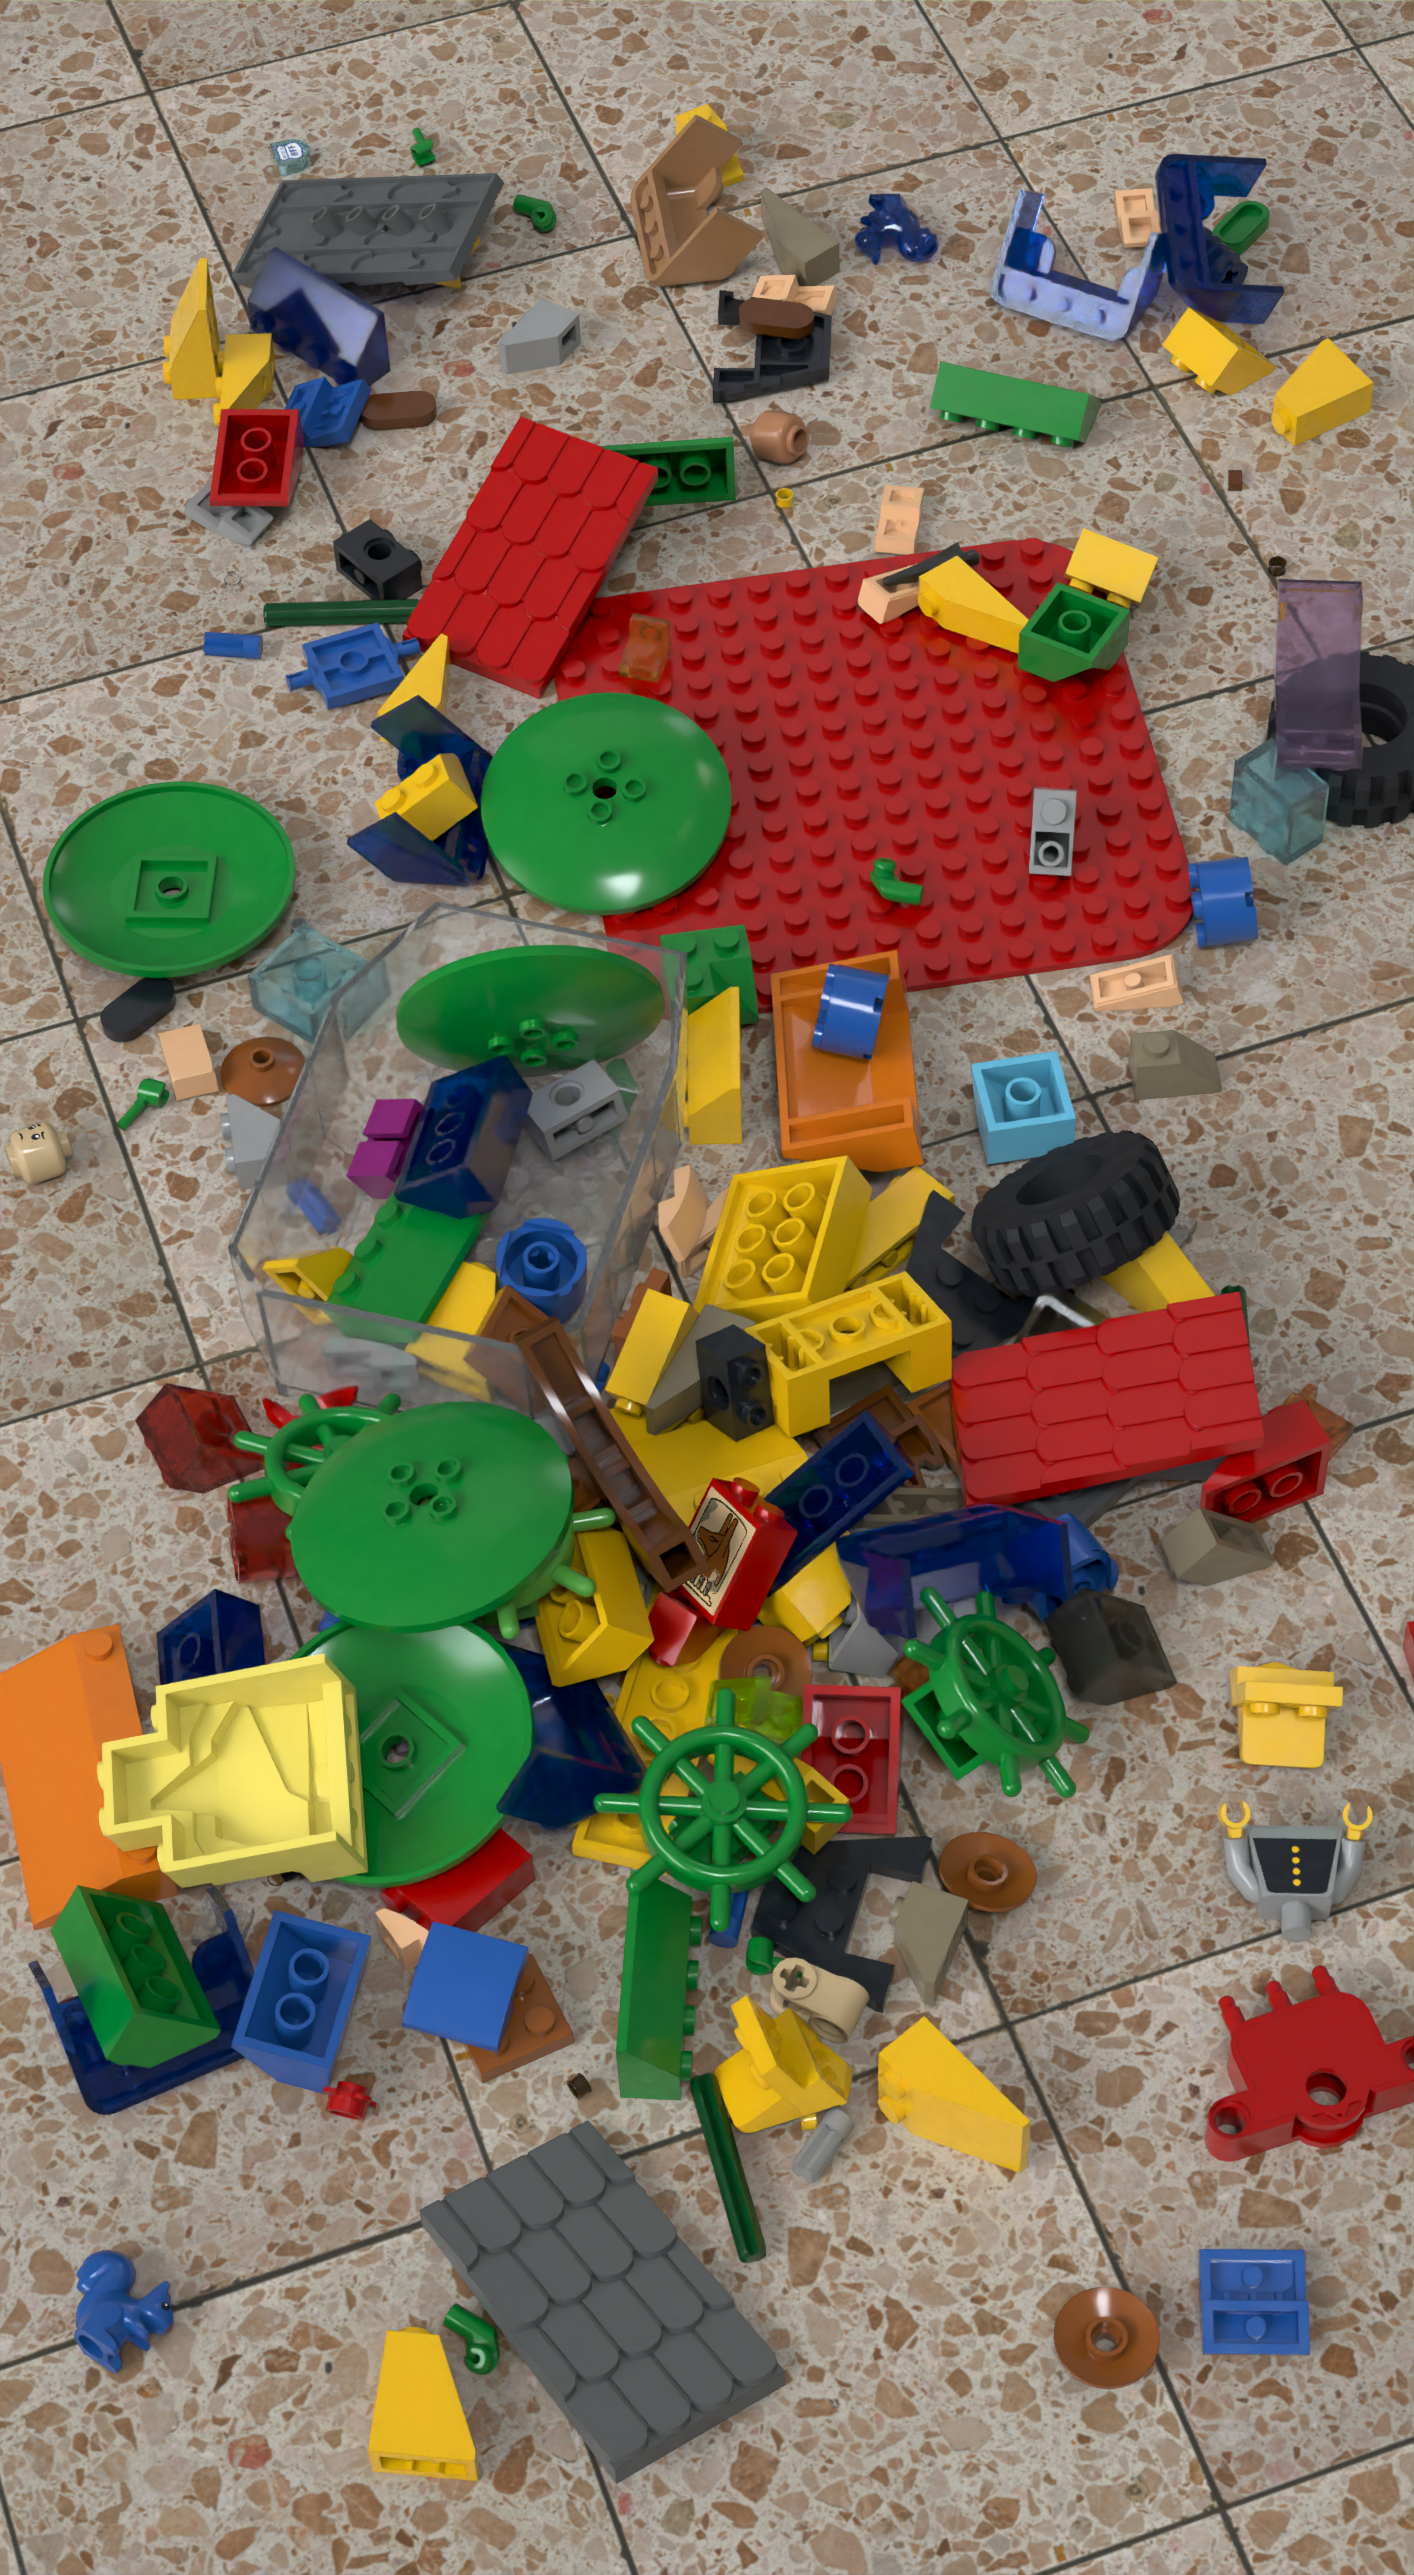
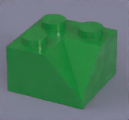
(1072, 634)
(714, 963)

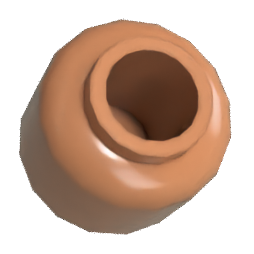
(779, 436)

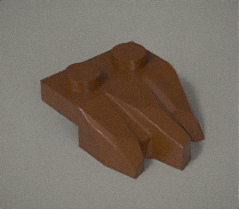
(893, 1414)

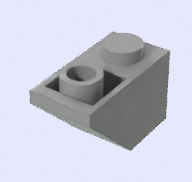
(540, 338)
(1052, 831)
(251, 1138)

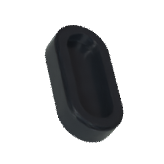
(138, 1009)

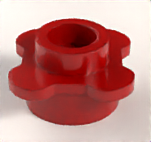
(348, 2100)

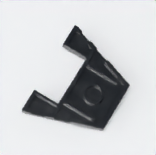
(778, 360)
(978, 1310)
(824, 1927)

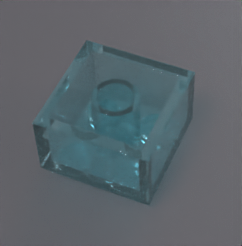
(1278, 804)
(300, 979)

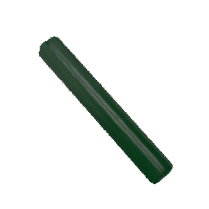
(338, 612)
(728, 2168)

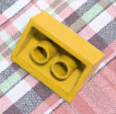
(714, 1072)
(597, 1632)

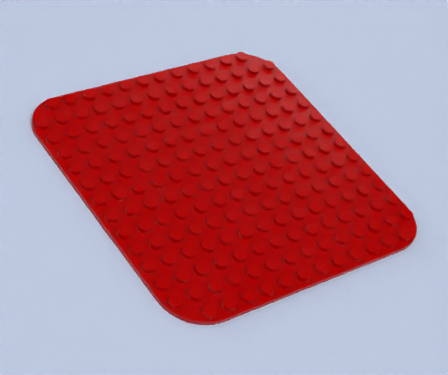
(906, 750)

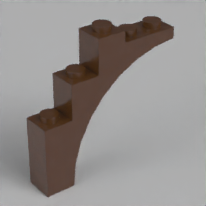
(597, 1442)

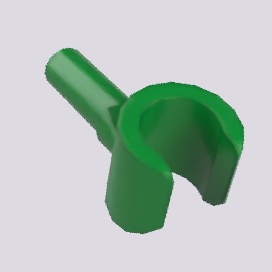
(421, 151)
(149, 1092)
(761, 1958)

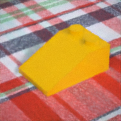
(193, 340)
(948, 2099)

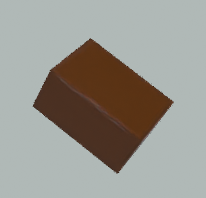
(1235, 480)

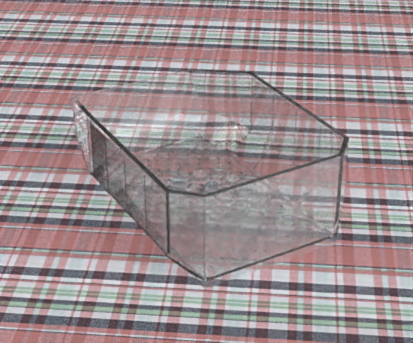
(307, 1203)

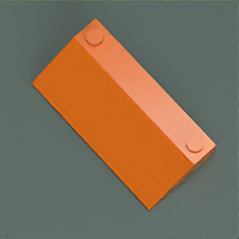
(839, 1101)
(51, 1739)

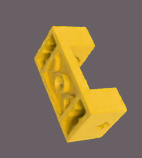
(883, 1322)

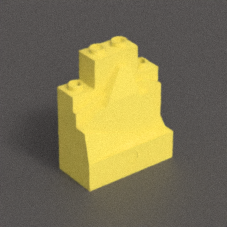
(243, 1777)

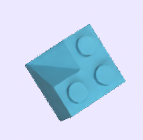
(1022, 1107)

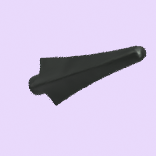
(912, 573)

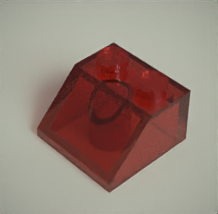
(194, 1438)

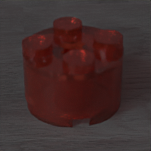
(259, 1541)

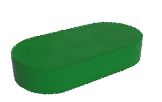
(1243, 225)

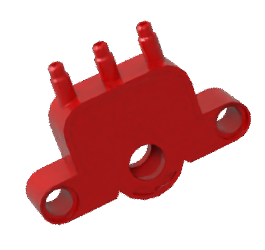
(1300, 2051)

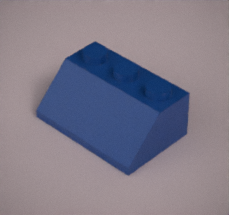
(301, 2000)

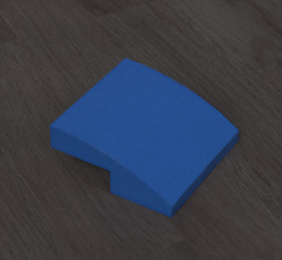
(327, 411)
(465, 1986)
(1253, 2302)

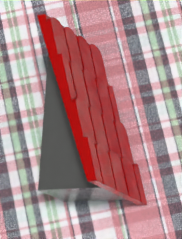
(531, 555)
(1106, 1403)

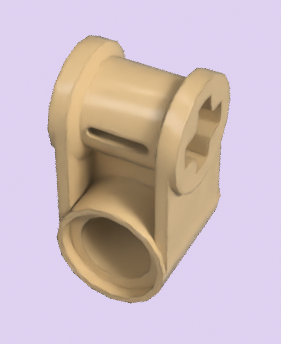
(820, 1998)

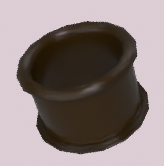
(1277, 571)
(579, 2086)

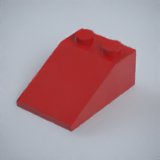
(257, 457)
(1279, 1474)
(859, 1749)

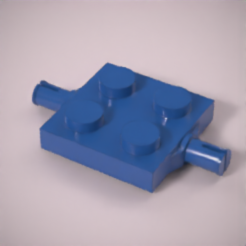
(353, 665)

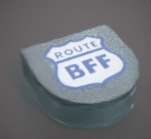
(291, 156)

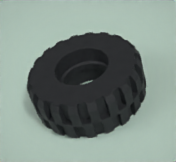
(1386, 782)
(1075, 1213)

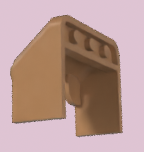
(671, 207)

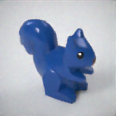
(112, 2317)

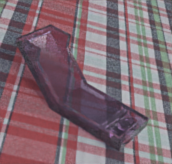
(1318, 674)

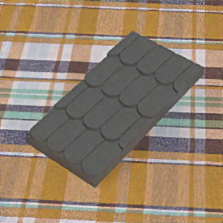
(374, 227)
(603, 2300)

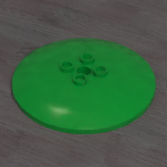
(195, 836)
(615, 850)
(533, 1004)
(429, 1567)
(467, 1737)

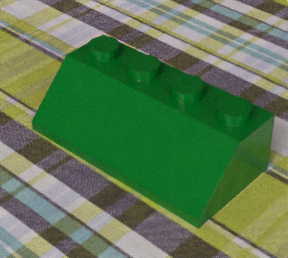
(1014, 403)
(687, 469)
(406, 1261)
(132, 1977)
(656, 1993)

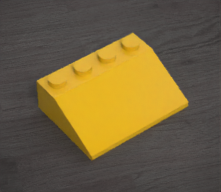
(785, 1238)
(693, 1455)

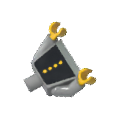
(1293, 1869)

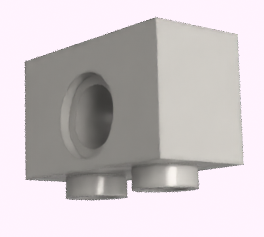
(574, 1110)

